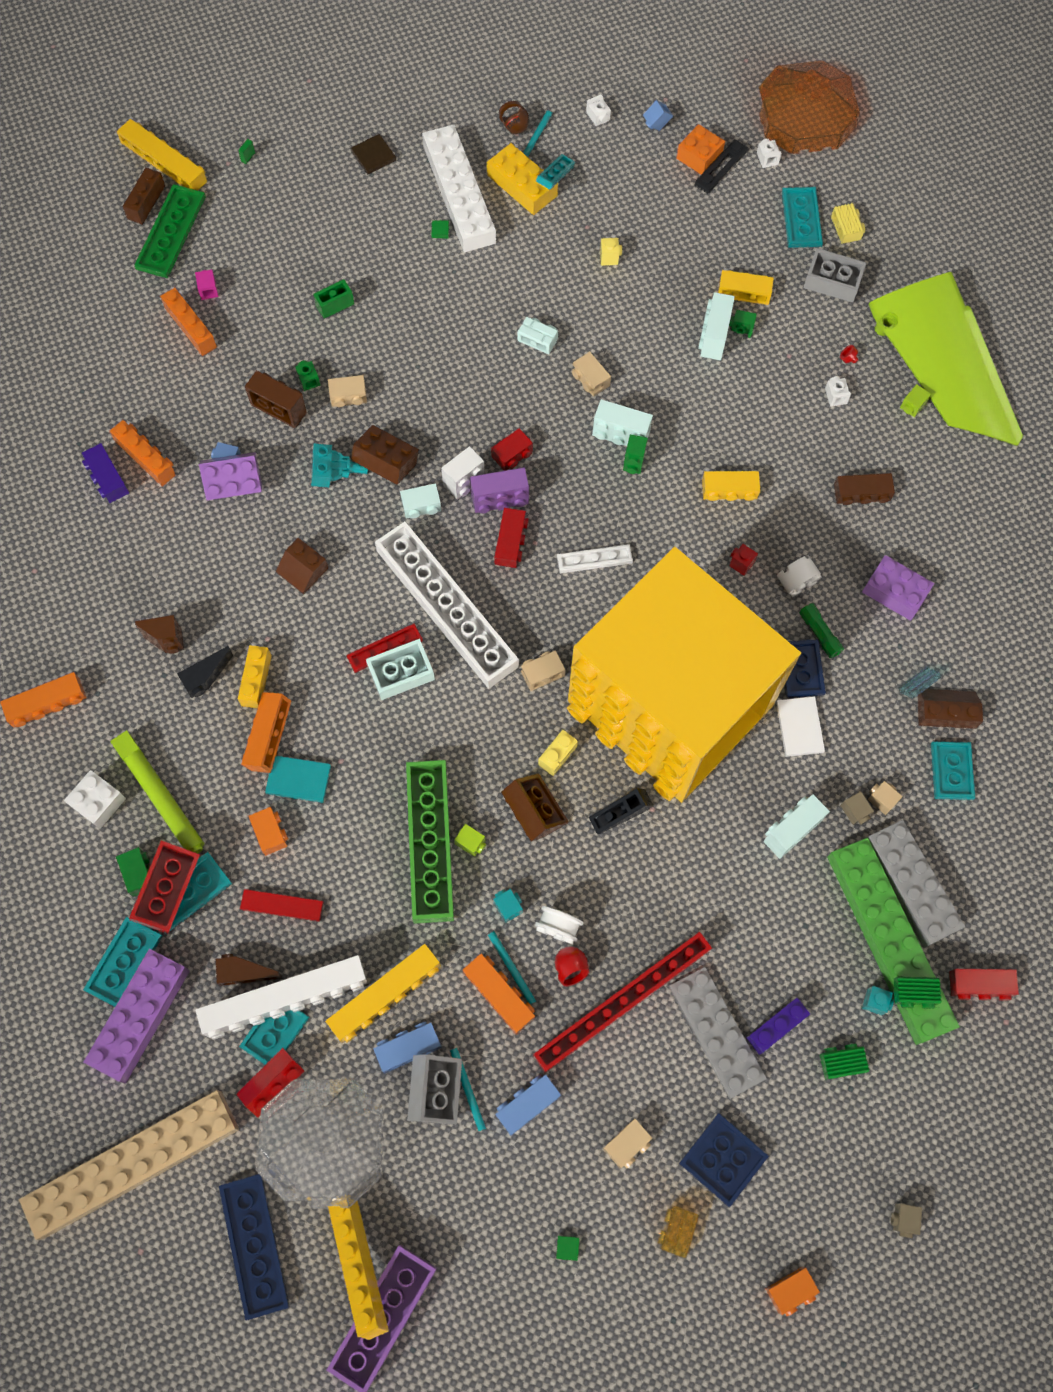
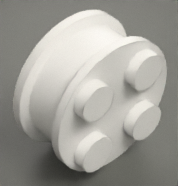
(559, 925)

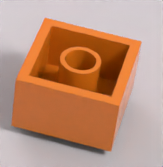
(700, 149)

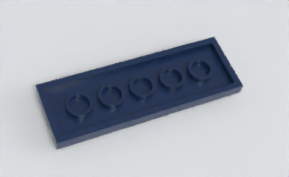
(254, 1247)

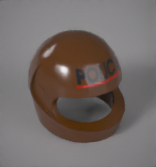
(517, 122)

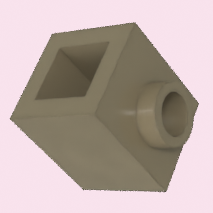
(857, 809)
(906, 1220)

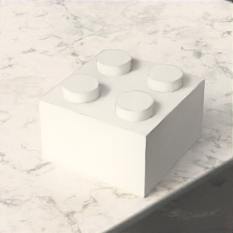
(458, 471)
(95, 799)

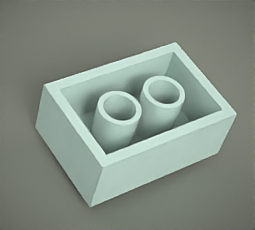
(716, 326)
(617, 422)
(400, 669)
(795, 825)

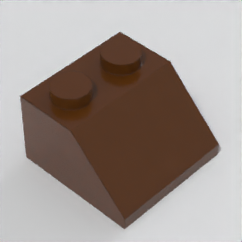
(301, 566)
(163, 633)

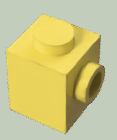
(610, 251)

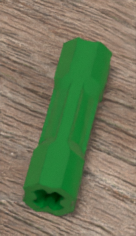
(814, 619)

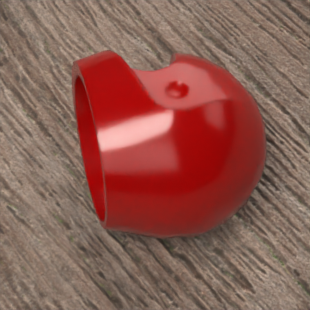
(569, 961)

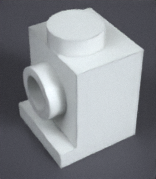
(598, 110)
(766, 150)
(837, 391)

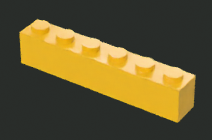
(161, 155)
(383, 993)
(358, 1271)

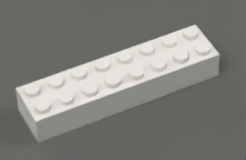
(459, 188)
(281, 996)

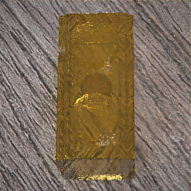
(678, 1231)

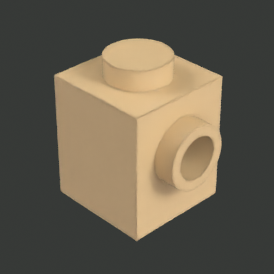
(884, 797)

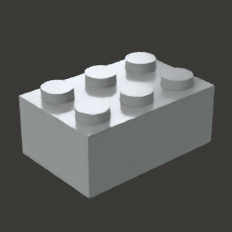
(834, 275)
(434, 1089)

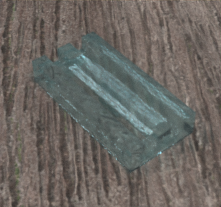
(919, 682)

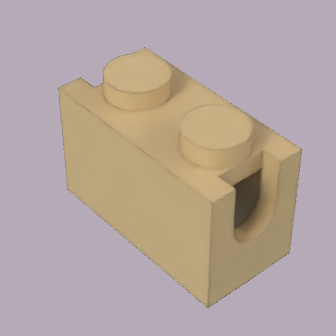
(591, 374)
(347, 391)
(542, 670)
(628, 1144)

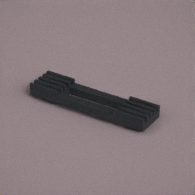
(707, 181)

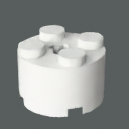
(799, 575)

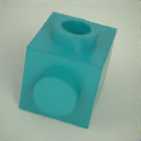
(508, 904)
(878, 1000)

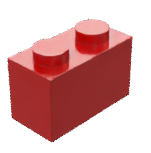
(512, 450)

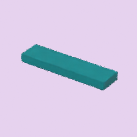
(555, 171)

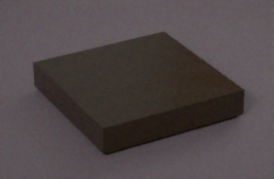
(373, 154)

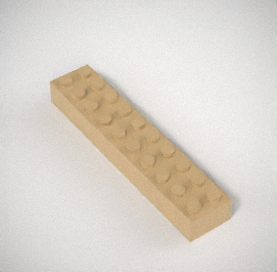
(128, 1165)

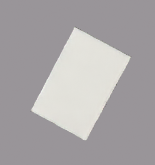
(800, 726)

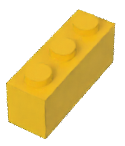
(746, 286)
(731, 485)
(254, 676)

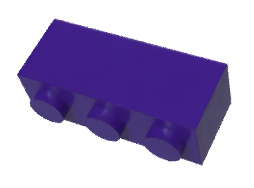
(104, 473)
(778, 1026)

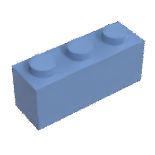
(401, 1049)
(527, 1104)

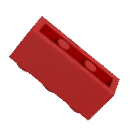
(511, 538)
(983, 983)
(269, 1081)

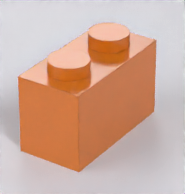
(267, 830)
(792, 1291)

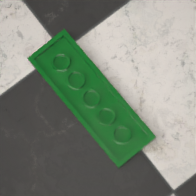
(170, 231)

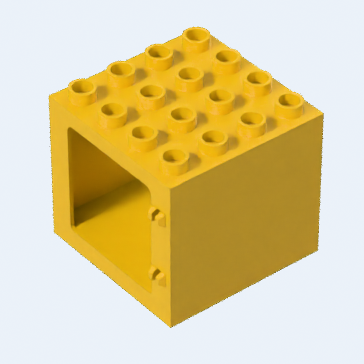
(677, 674)

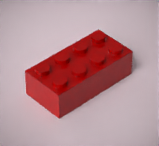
(164, 887)

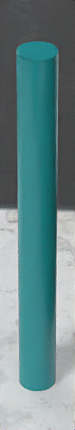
(537, 133)
(512, 968)
(469, 1094)

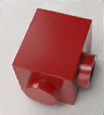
(743, 559)

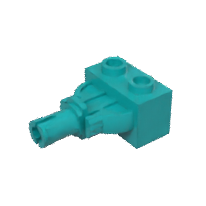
(331, 466)

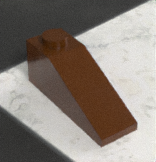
(235, 970)

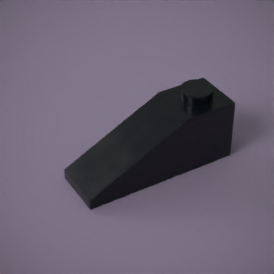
(203, 673)
(621, 810)

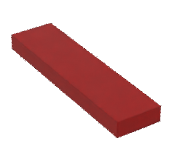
(406, 635)
(281, 905)

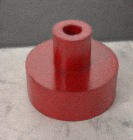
(849, 354)

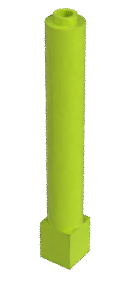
(157, 792)

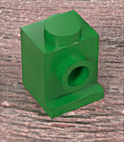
(743, 322)
(307, 375)

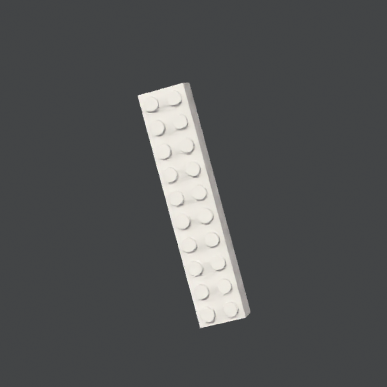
(447, 605)

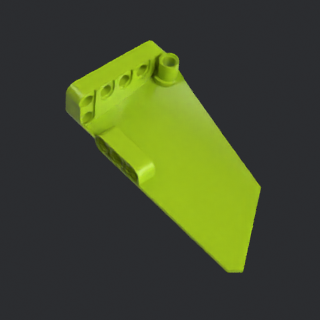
(947, 355)

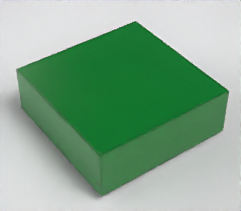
(246, 151)
(440, 229)
(567, 1248)

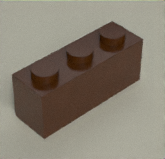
(144, 195)
(864, 488)

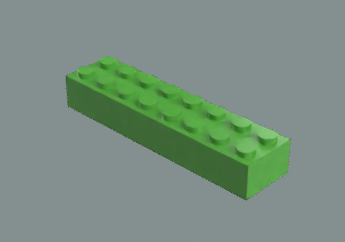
(429, 842)

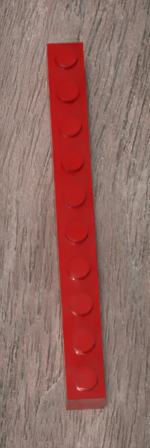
(622, 1002)

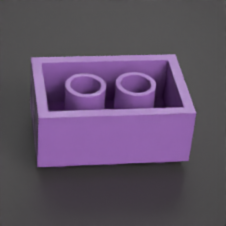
(230, 476)
(499, 490)
(898, 587)

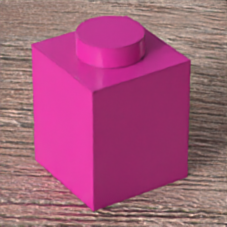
(206, 284)

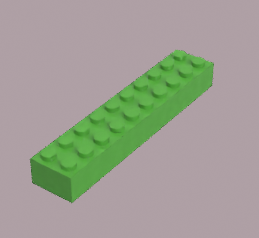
(888, 933)

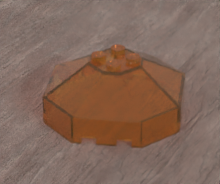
(808, 106)

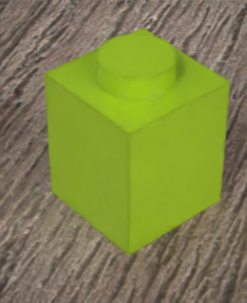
(915, 400)
(470, 840)

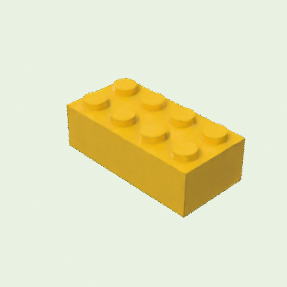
(518, 177)

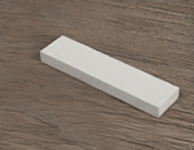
(594, 558)

